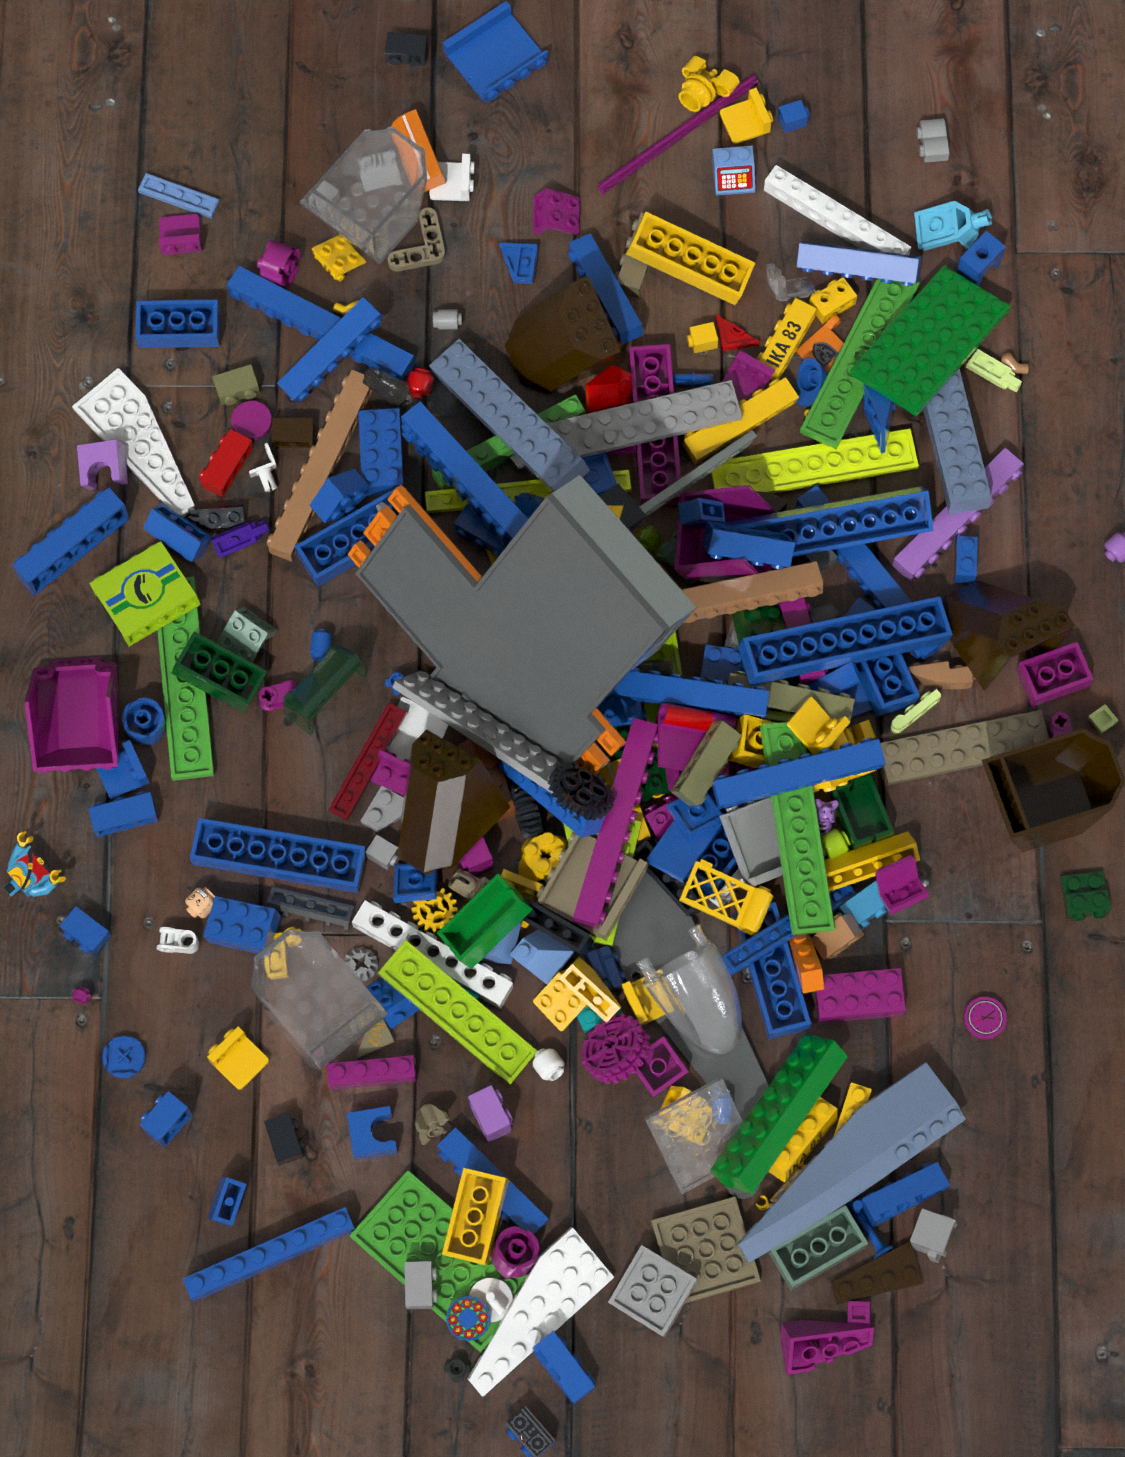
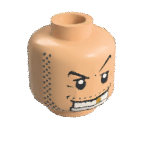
(200, 902)

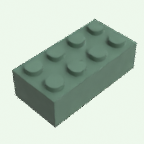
(818, 1248)

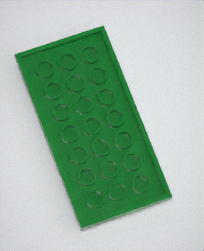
(930, 340)

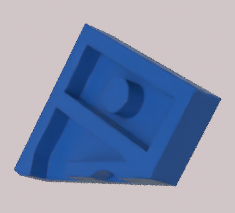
(521, 261)

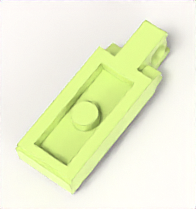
(993, 371)

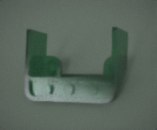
(321, 685)

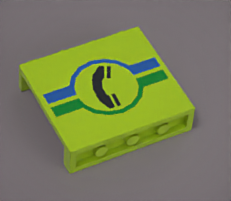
(145, 593)

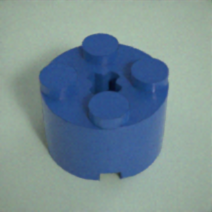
(138, 712)

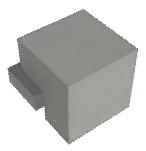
(932, 1234)

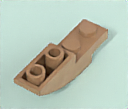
(939, 675)

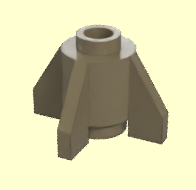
(431, 1122)

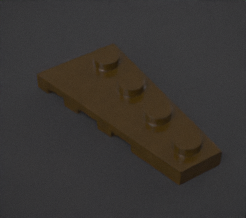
(883, 1275)

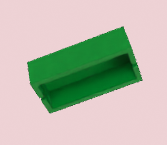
(484, 921)

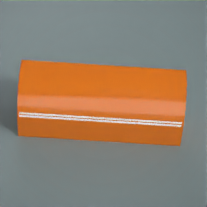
(412, 127)

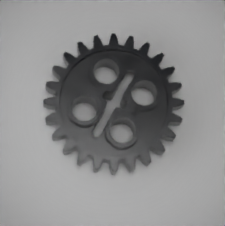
(581, 791)

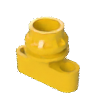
(702, 86)
(855, 735)

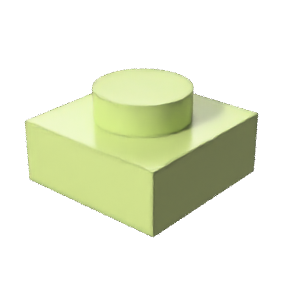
(1103, 719)

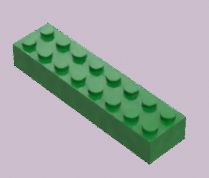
(778, 1113)

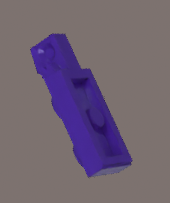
(238, 537)

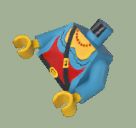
(30, 871)

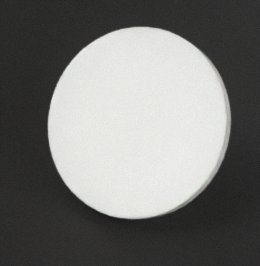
(495, 1295)

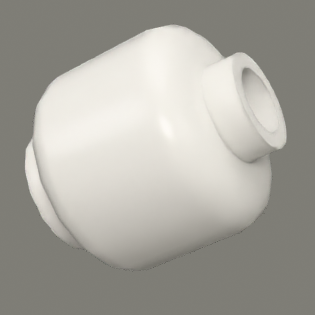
(548, 1064)

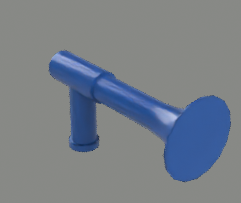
(855, 1209)

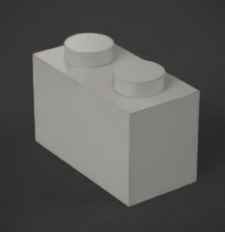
(419, 1286)

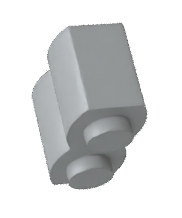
(933, 139)

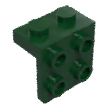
(656, 781)

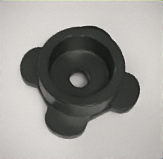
(456, 1362)

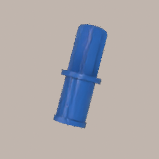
(692, 379)

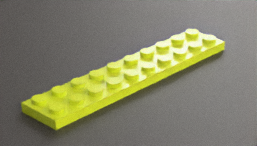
(819, 464)

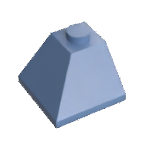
(542, 955)

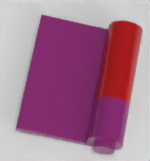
(681, 733)

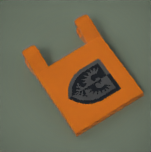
(823, 345)

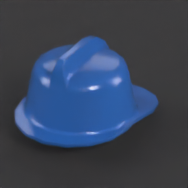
(809, 381)

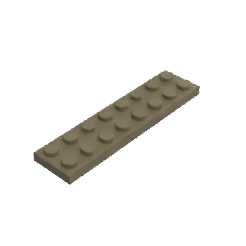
(960, 746)

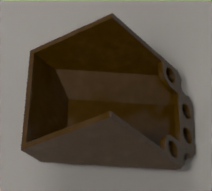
(563, 339)
(999, 624)
(445, 804)

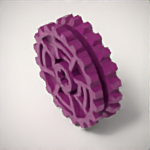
(615, 1049)

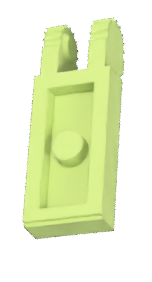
(913, 712)

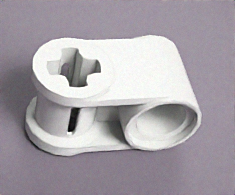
(173, 941)

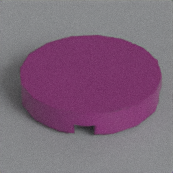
(251, 420)

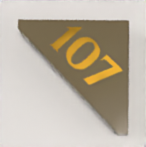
(375, 1039)

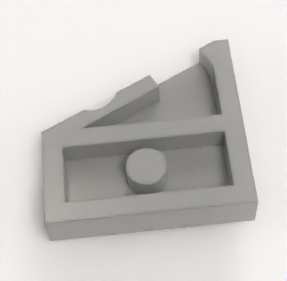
(383, 810)

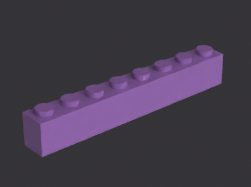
(928, 545)

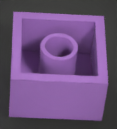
(490, 1114)

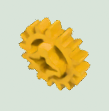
(431, 918)

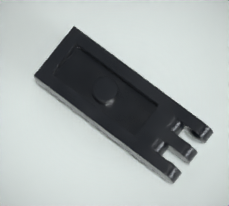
(217, 516)

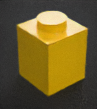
(702, 337)

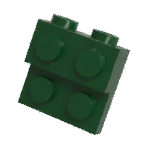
(1085, 896)

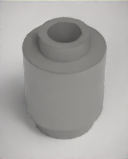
(447, 319)

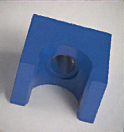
(975, 268)
(361, 1126)

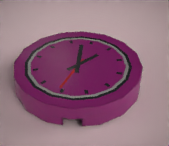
(985, 1018)

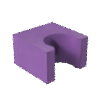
(98, 455)

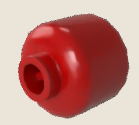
(420, 383)

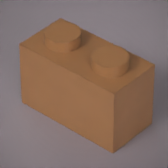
(845, 934)

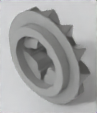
(370, 962)

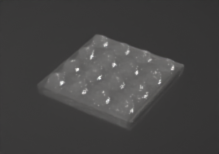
(695, 1132)

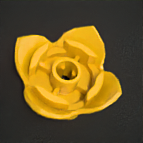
(532, 862)

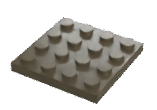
(706, 1247)

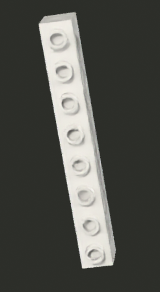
(831, 213)
(364, 922)

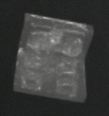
(785, 289)

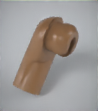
(1008, 360)

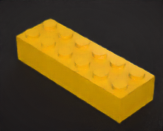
(690, 258)

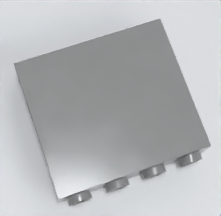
(753, 840)

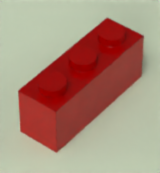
(225, 463)

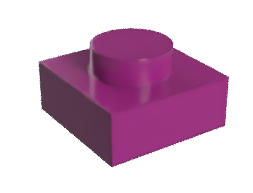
(858, 1312)

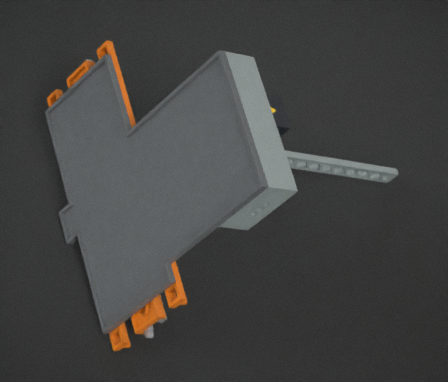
(551, 617)

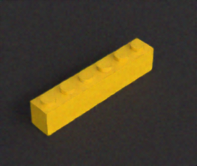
(754, 413)
(865, 861)

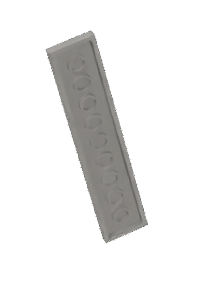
(650, 419)
(478, 726)

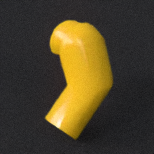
(343, 310)

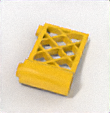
(754, 904)

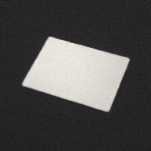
(413, 726)

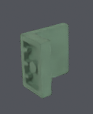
(245, 634)

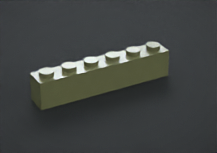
(790, 698)

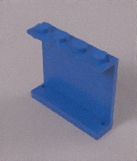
(494, 53)

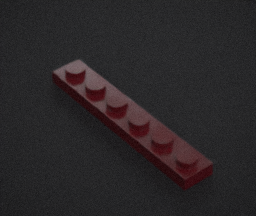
(367, 762)

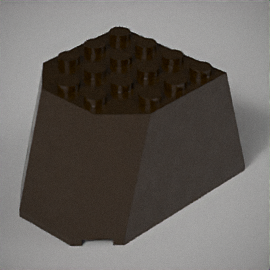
(1054, 787)

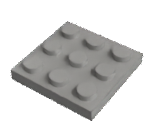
(653, 1291)

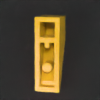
(590, 989)

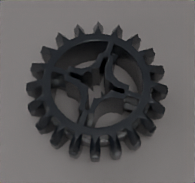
(526, 812)

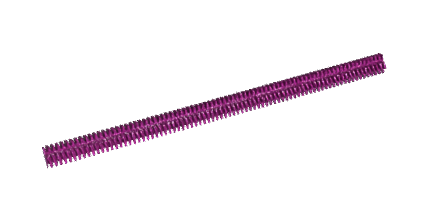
(675, 135)

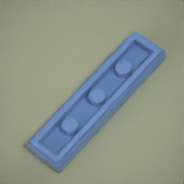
(178, 196)

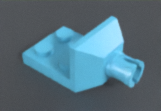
(948, 225)

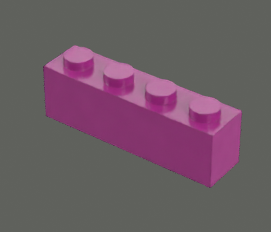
(371, 1072)

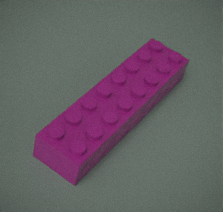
(658, 459)

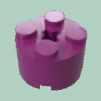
(279, 263)
(514, 1252)

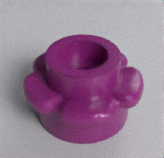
(81, 995)

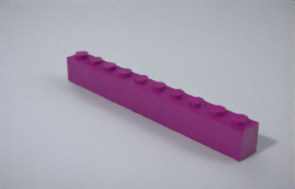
(615, 826)

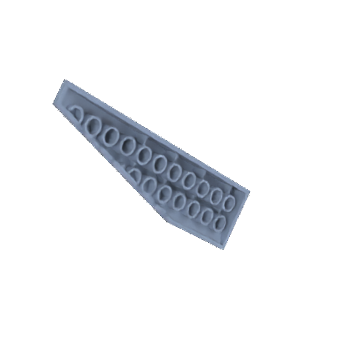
(864, 1150)

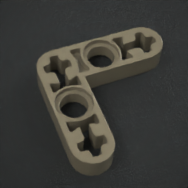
(425, 251)

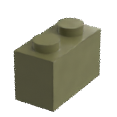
(236, 385)

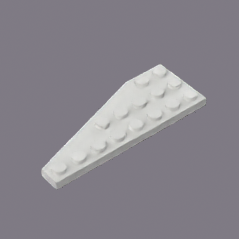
(122, 413)
(551, 1293)

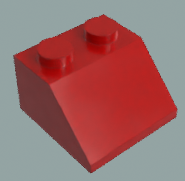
(609, 390)

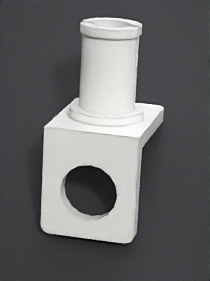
(264, 472)

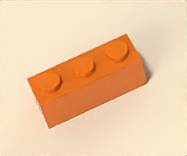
(806, 963)

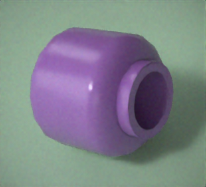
(1116, 547)

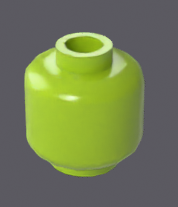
(834, 843)

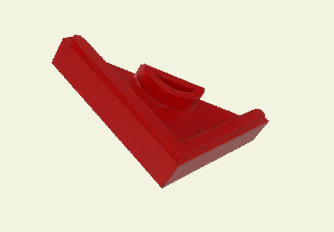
(732, 336)

